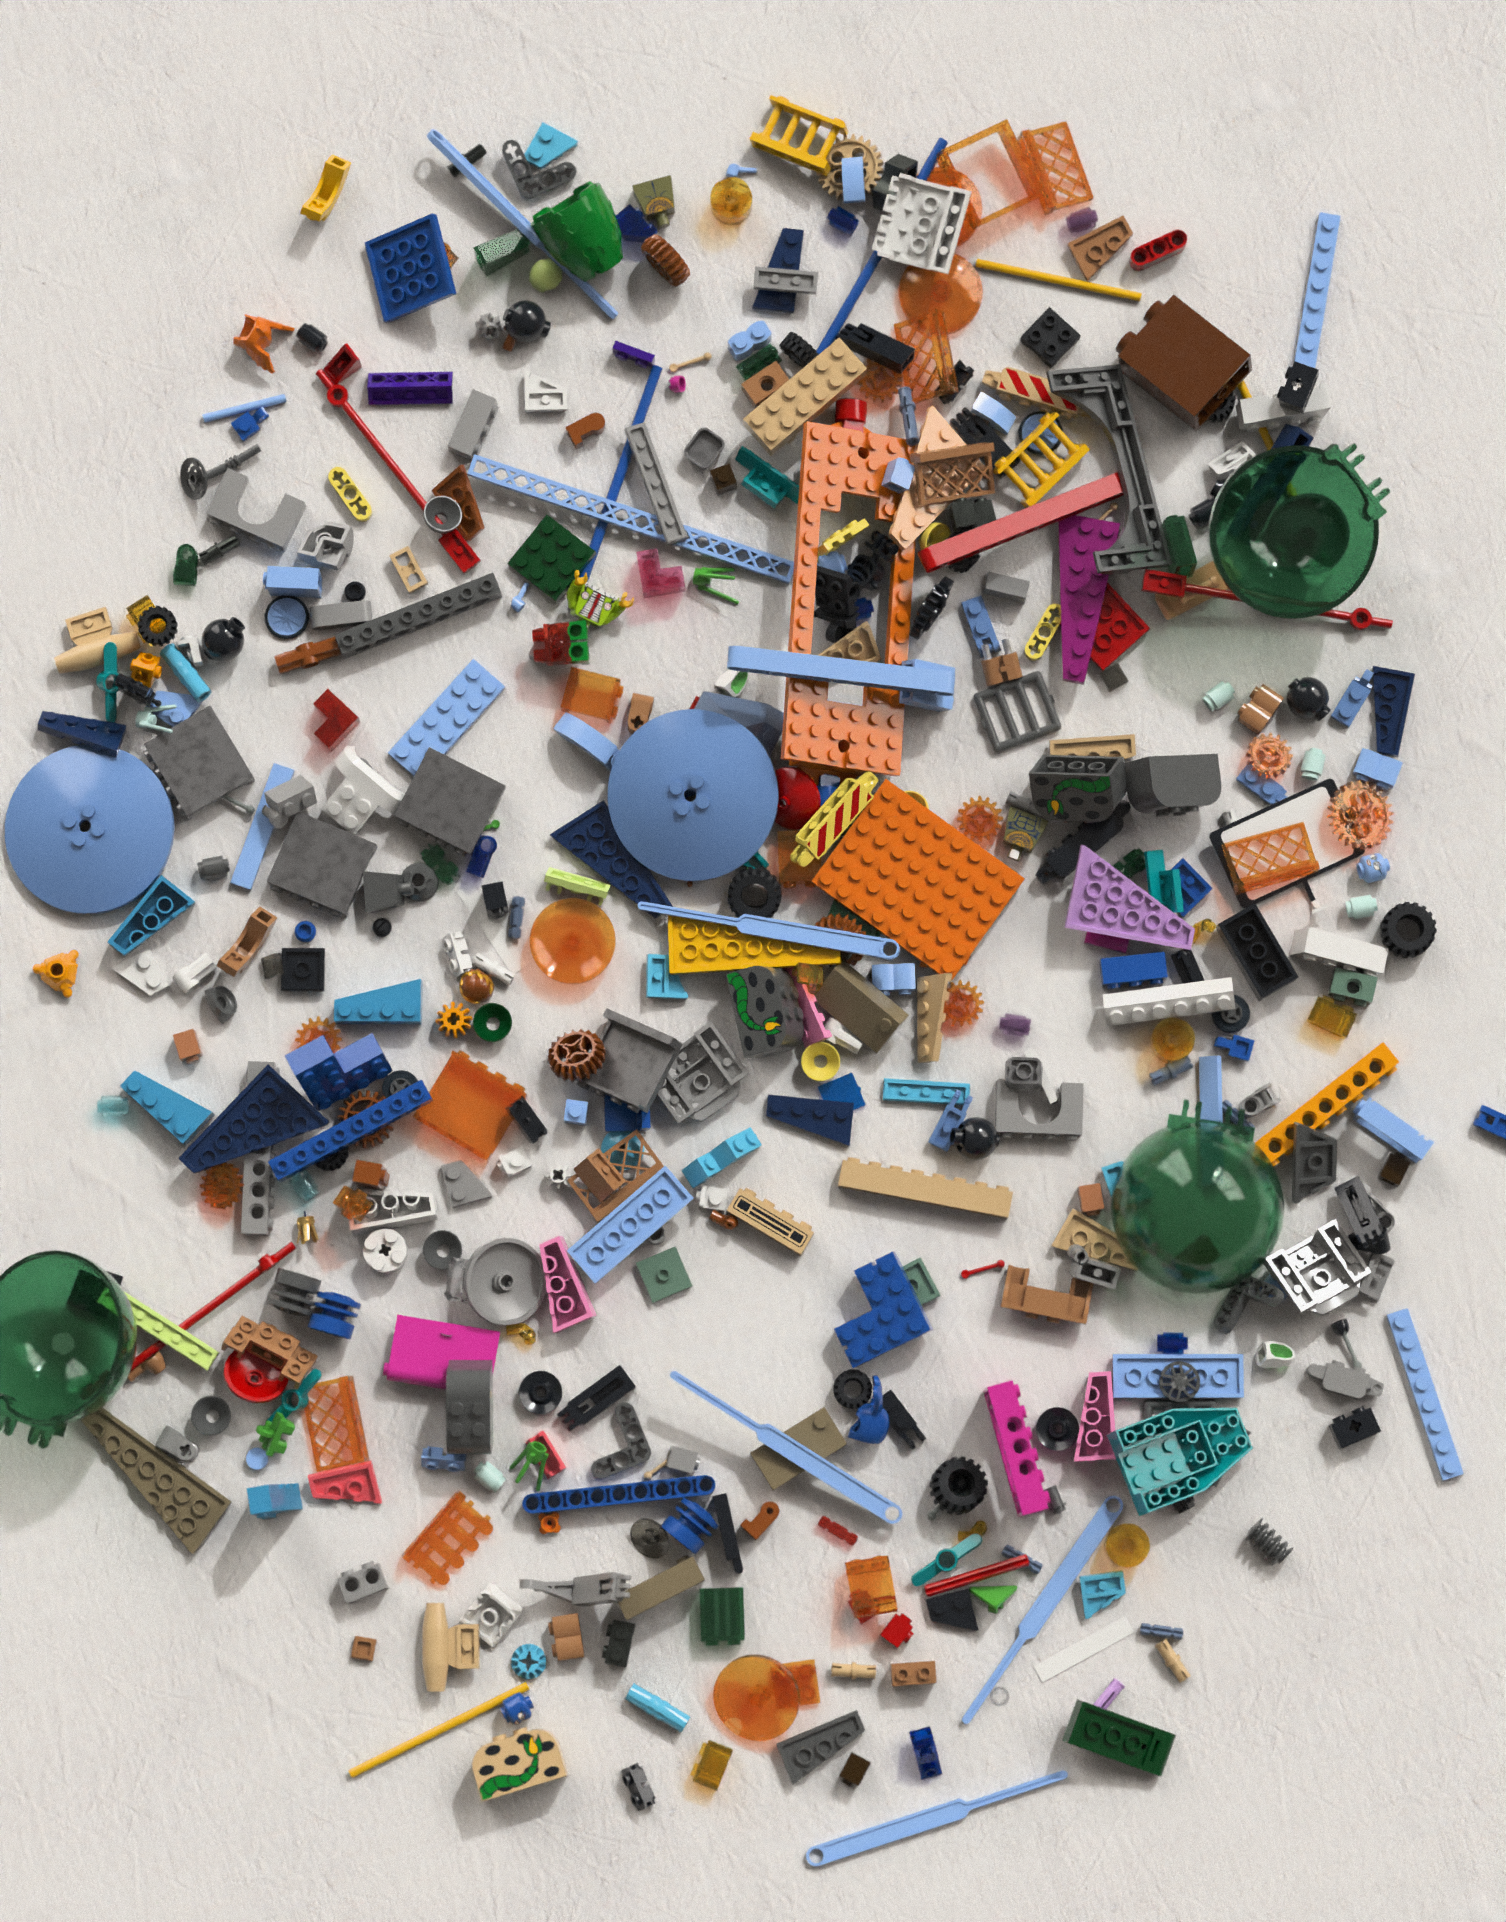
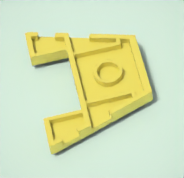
(842, 536)

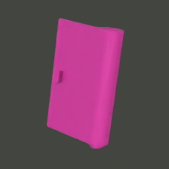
(423, 1354)

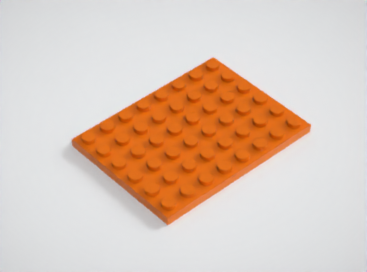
(917, 880)

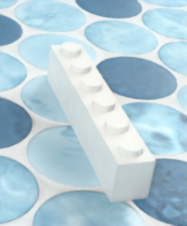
(1169, 1001)

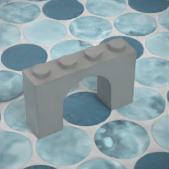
(275, 532)
(1067, 1123)

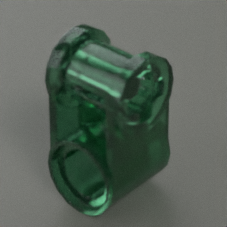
(186, 569)

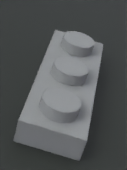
(785, 280)

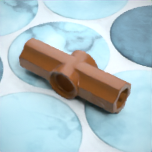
(307, 655)

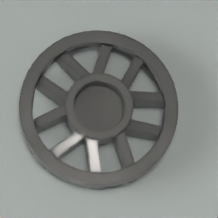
(1179, 1381)

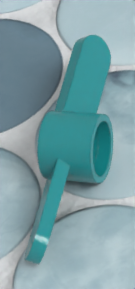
(110, 668)
(286, 1406)
(935, 1567)

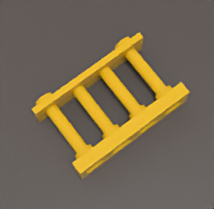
(800, 155)
(1060, 466)

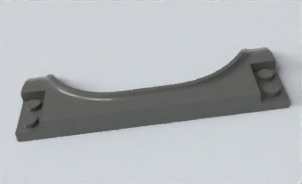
(1105, 398)

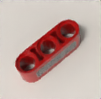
(1152, 258)

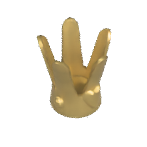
(305, 1225)

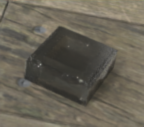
(1113, 677)
(272, 966)

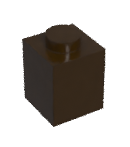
(723, 479)
(1394, 1169)
(854, 1770)

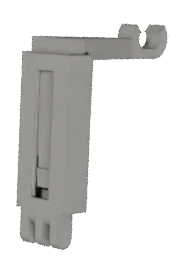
(584, 1590)

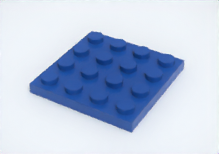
(410, 268)

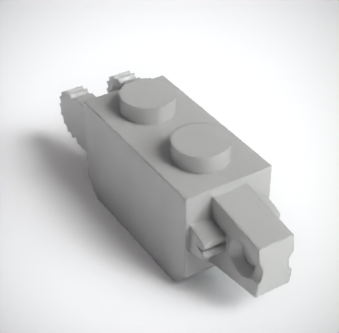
(1345, 1381)

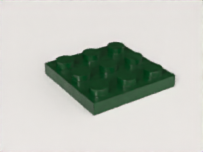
(551, 558)

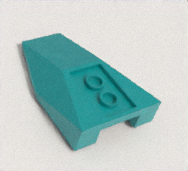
(1178, 1453)

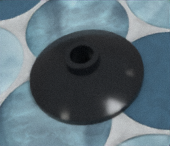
(534, 1382)
(1046, 1429)

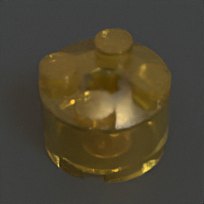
(726, 191)
(1175, 1028)
(1139, 1548)

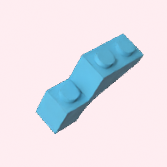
(721, 1157)

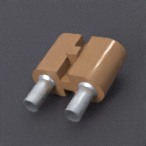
(1002, 667)

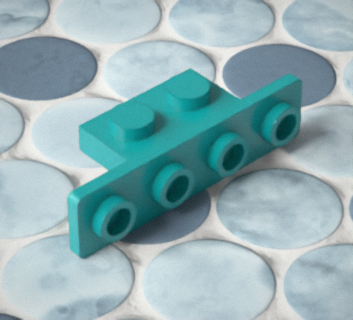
(766, 480)
(1162, 884)

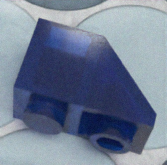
(633, 226)
(925, 1753)

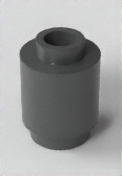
(213, 867)

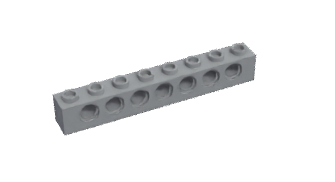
(249, 1224)

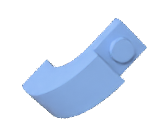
(588, 739)

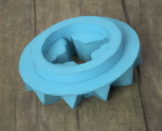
(536, 1654)

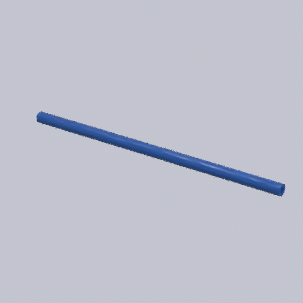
(872, 263)
(623, 465)

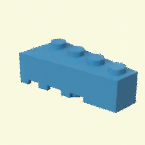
(152, 913)
(382, 1006)
(169, 1108)
(273, 1499)

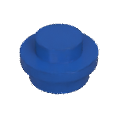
(305, 931)

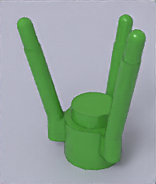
(704, 577)
(534, 1453)

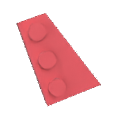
(348, 1482)

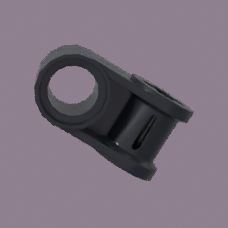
(1380, 1247)

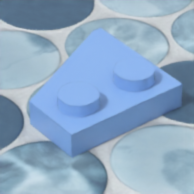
(185, 707)

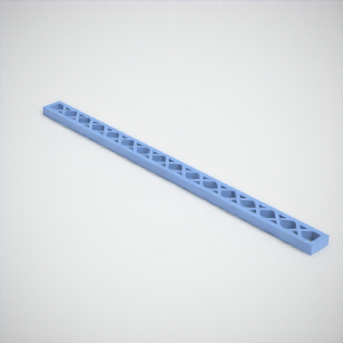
(624, 524)

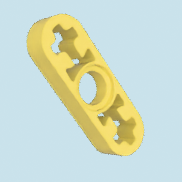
(346, 478)
(1031, 643)

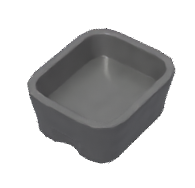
(704, 448)
(1023, 1073)

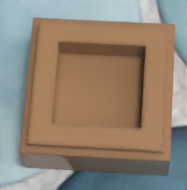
(364, 1648)

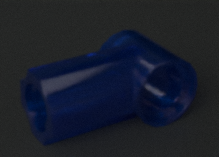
(480, 859)

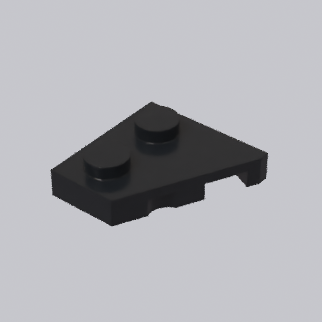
(953, 1610)

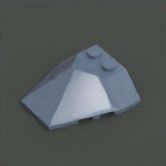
(756, 716)

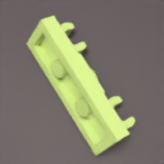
(577, 884)

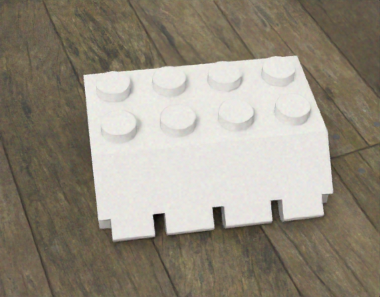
(921, 223)

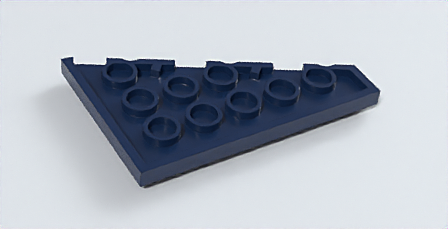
(257, 1118)

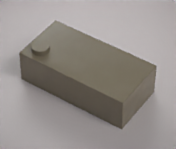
(860, 1006)
(814, 1432)
(662, 1587)

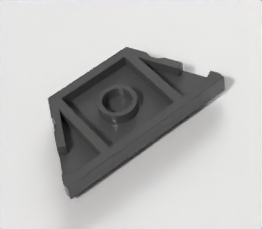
(1312, 1161)

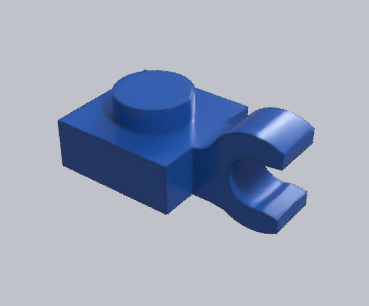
(248, 425)
(1238, 1047)

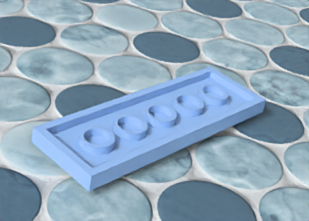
(448, 716)
(630, 1224)
(1139, 1375)

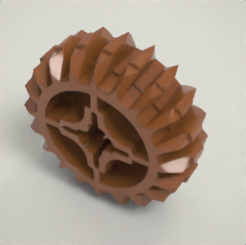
(665, 260)
(843, 924)
(578, 1061)
(348, 1112)

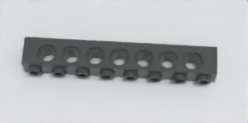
(418, 615)

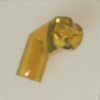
(1201, 926)
(523, 1330)
(980, 1527)

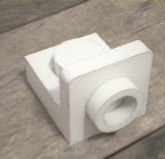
(194, 653)
(514, 1162)
(712, 1198)

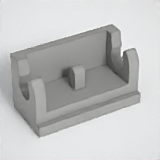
(1374, 1283)

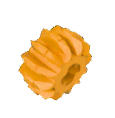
(460, 1024)

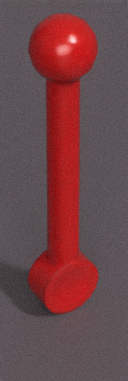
(965, 1273)

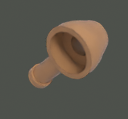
(154, 1364)

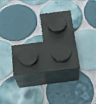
(969, 515)

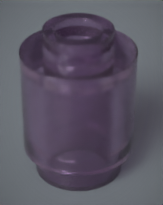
(1082, 220)
(1014, 1025)

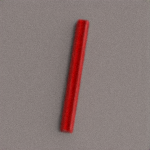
(977, 1575)

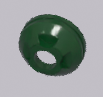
(489, 1011)

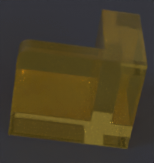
(810, 975)

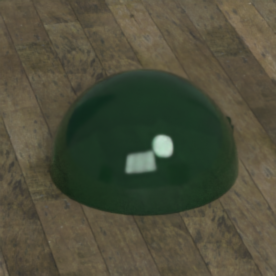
(1295, 529)
(1198, 1204)
(62, 1342)

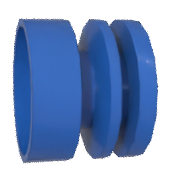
(334, 1315)
(690, 1525)

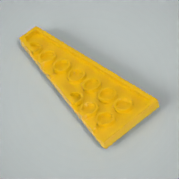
(721, 948)

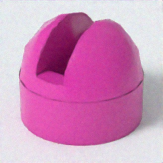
(677, 384)

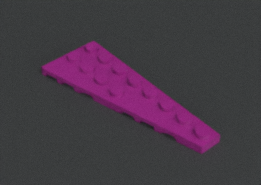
(1081, 589)

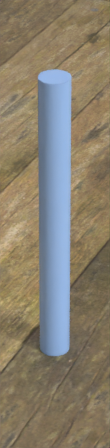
(244, 408)

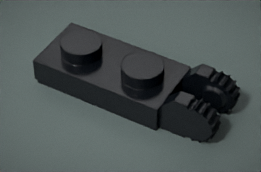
(900, 1418)

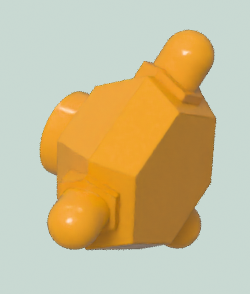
(59, 972)

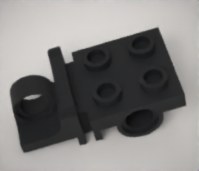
(836, 598)

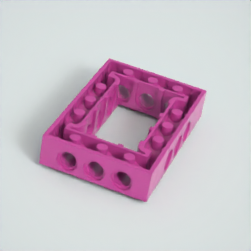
(1005, 1408)

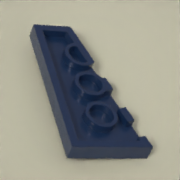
(785, 256)
(1392, 701)
(83, 730)
(817, 1116)

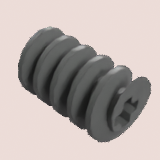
(1268, 1542)

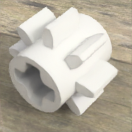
(558, 1181)

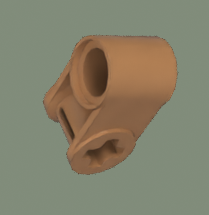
(639, 710)

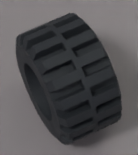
(760, 877)
(1415, 913)
(970, 1473)

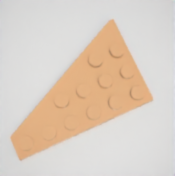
(911, 517)

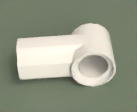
(190, 976)
(842, 1035)

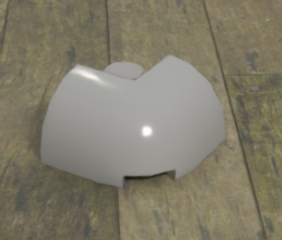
(327, 545)

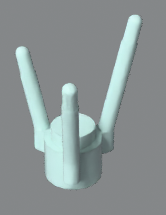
(147, 720)

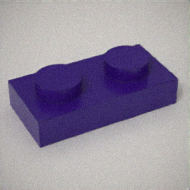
(639, 356)

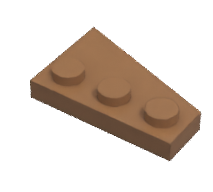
(1099, 245)

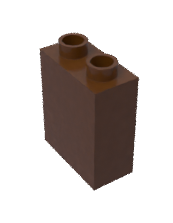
(1183, 361)

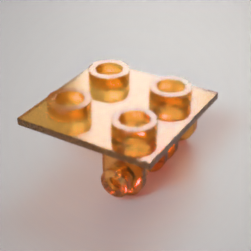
(806, 1678)

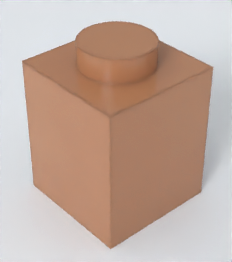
(188, 1046)
(1091, 1199)

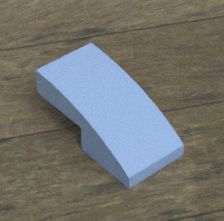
(853, 180)
(993, 411)

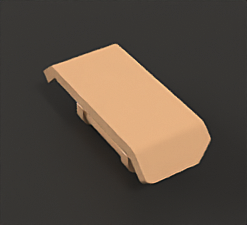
(1204, 576)

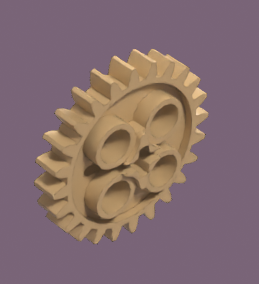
(847, 149)

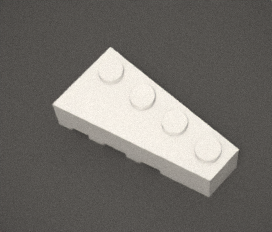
(1267, 412)
(1339, 951)
(395, 1210)

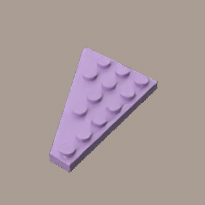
(1115, 906)

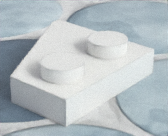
(543, 395)
(1230, 460)
(143, 972)

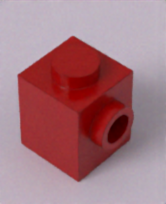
(898, 1630)

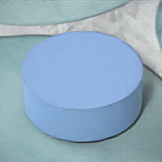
(257, 1458)

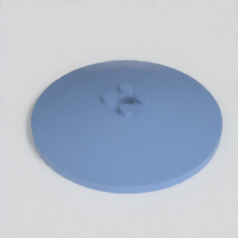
(732, 788)
(119, 853)

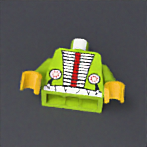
(593, 603)

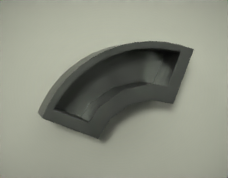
(894, 166)

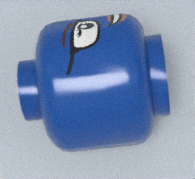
(517, 1708)

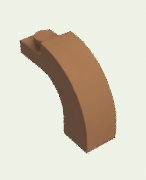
(248, 943)

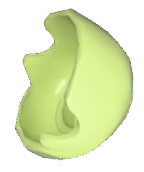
(545, 275)

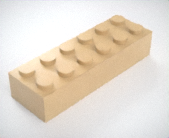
(805, 396)

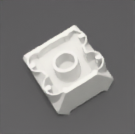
(493, 1613)

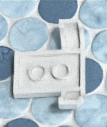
(359, 793)

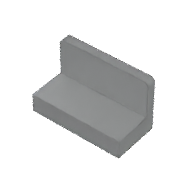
(1006, 587)

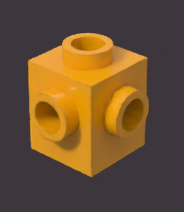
(146, 668)

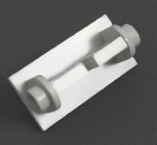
(453, 945)

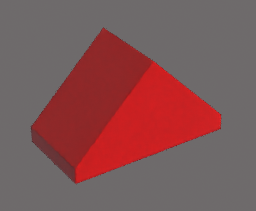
(342, 365)

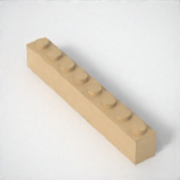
(925, 1189)

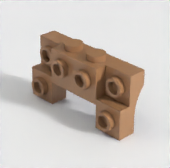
(1044, 1302)
(272, 1346)

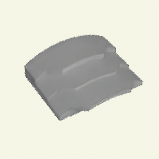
(702, 1076)
(1319, 1270)

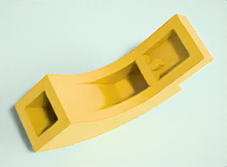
(327, 190)

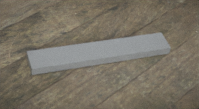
(655, 484)

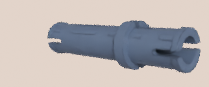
(907, 409)

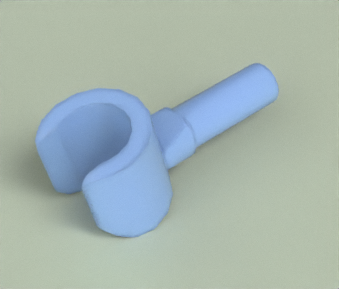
(733, 170)
(517, 604)

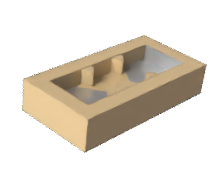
(408, 569)

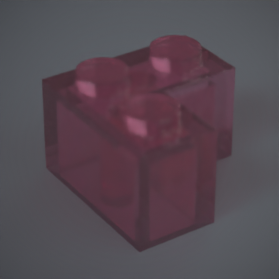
(657, 580)

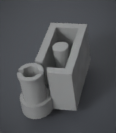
(288, 800)
(1091, 1268)

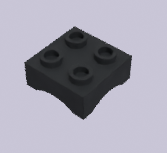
(1050, 337)

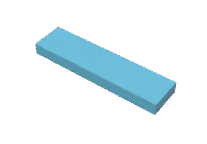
(923, 1091)

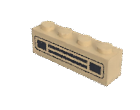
(770, 1221)

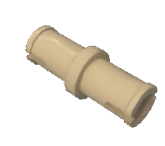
(1172, 1660)
(853, 1670)

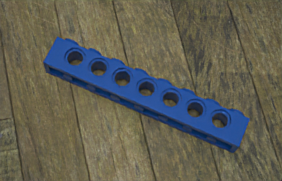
(350, 1131)

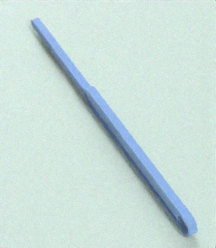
(509, 211)
(786, 931)
(802, 1456)
(1052, 1594)
(918, 1822)

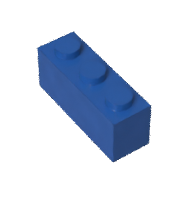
(1133, 970)

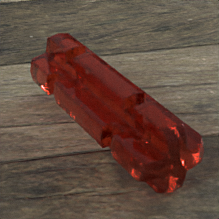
(838, 1530)

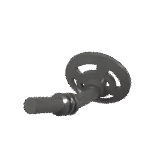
(201, 476)

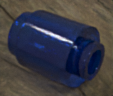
(842, 220)
(865, 608)
(1172, 1342)

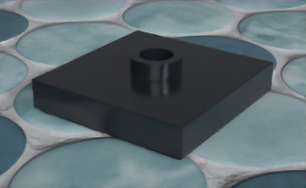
(303, 969)

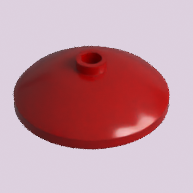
(800, 796)
(241, 1371)

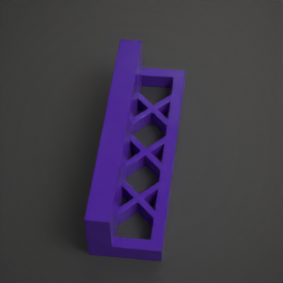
(410, 391)

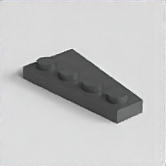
(814, 1746)

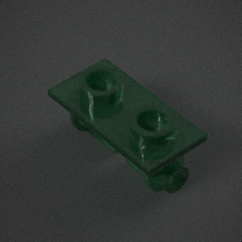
(758, 361)
(1135, 863)
(446, 869)

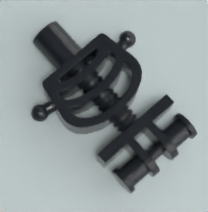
(872, 571)
(136, 690)

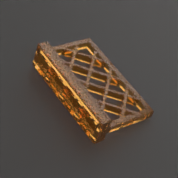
(1033, 156)
(941, 350)
(1273, 876)
(353, 1424)

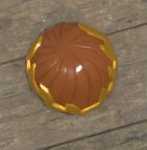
(476, 986)

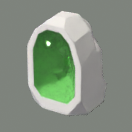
(731, 683)
(1274, 1355)

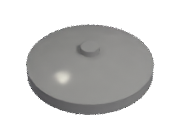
(504, 1281)

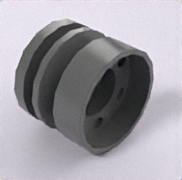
(294, 1292)

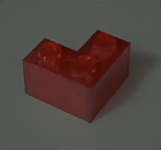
(339, 720)

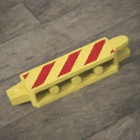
(833, 818)

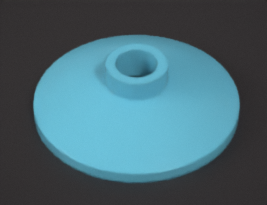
(634, 1144)

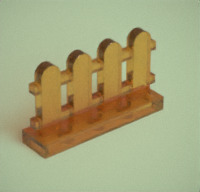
(437, 1543)

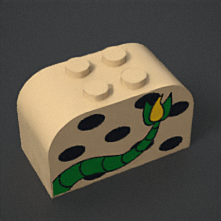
(517, 1762)

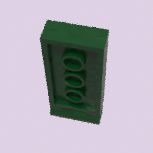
(1119, 1737)

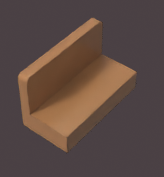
(599, 1175)

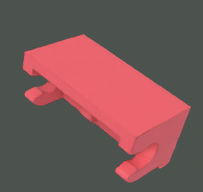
(553, 1463)

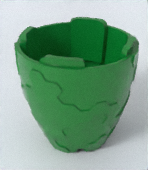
(581, 232)

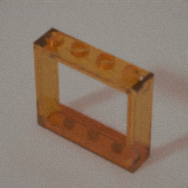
(1017, 158)

